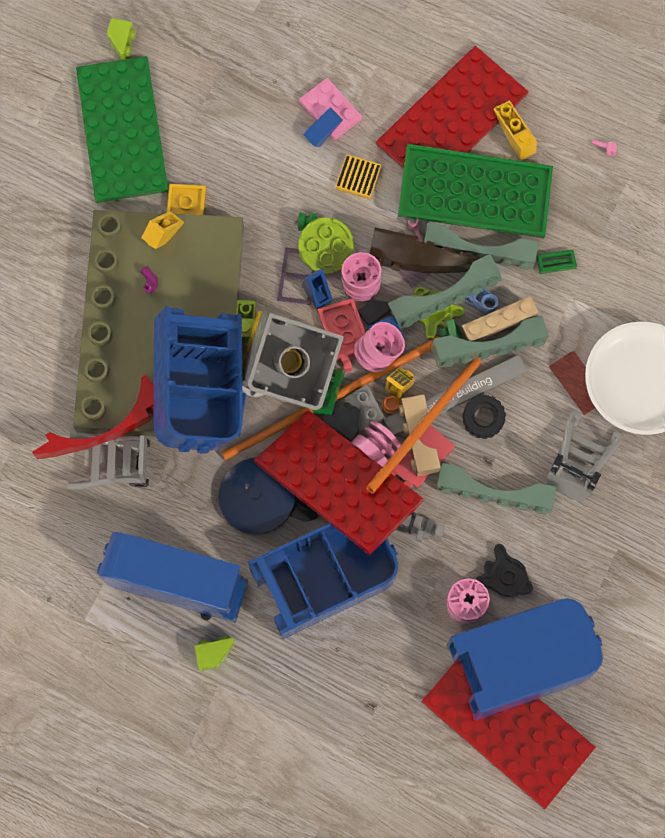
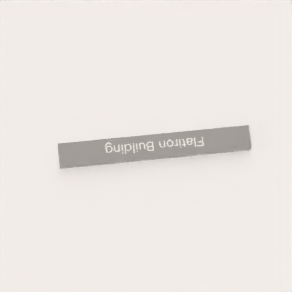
(472, 388)

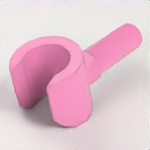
(610, 147)
(414, 227)

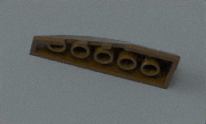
(406, 253)

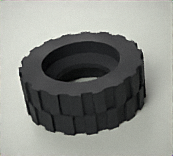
(490, 403)

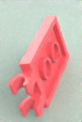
(345, 321)
(431, 439)

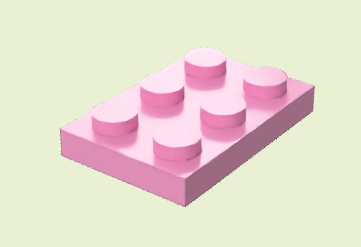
(325, 96)

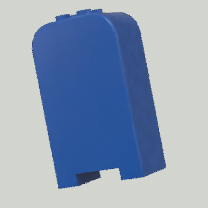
(197, 380)
(173, 576)
(322, 576)
(527, 655)

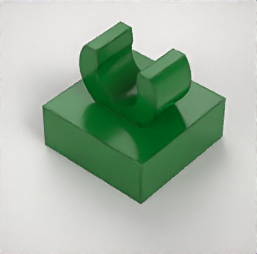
(453, 329)

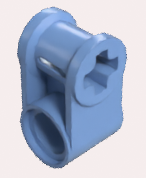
(480, 299)

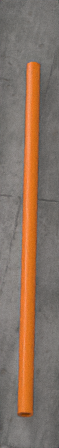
(343, 391)

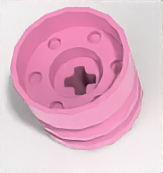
(361, 267)
(379, 347)
(379, 442)
(463, 611)

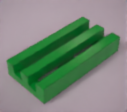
(555, 262)

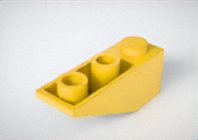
(516, 131)

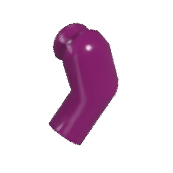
(151, 280)

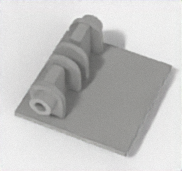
(367, 405)

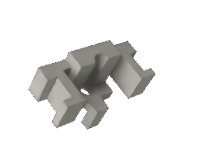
(423, 528)

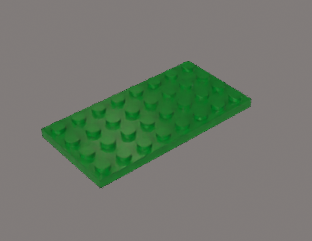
(121, 129)
(475, 191)

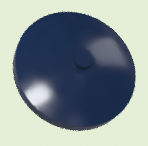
(254, 499)

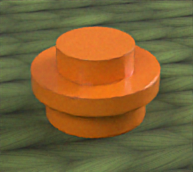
(390, 404)

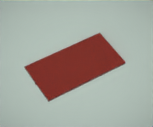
(571, 374)

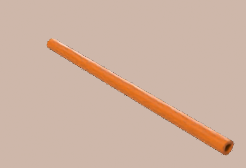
(423, 425)

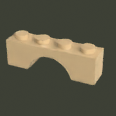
(490, 324)
(425, 459)

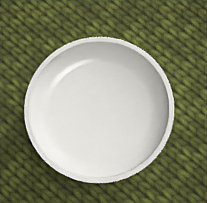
(629, 377)

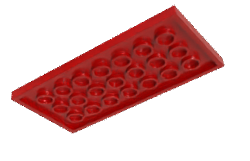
(456, 109)
(333, 479)
(523, 742)

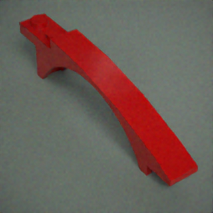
(137, 417)

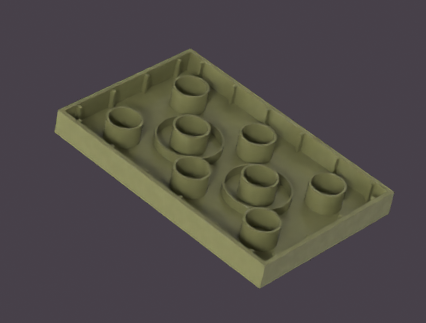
(194, 273)

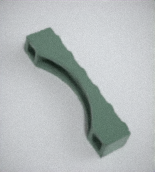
(518, 253)
(414, 308)
(452, 350)
(456, 480)

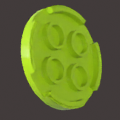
(325, 245)

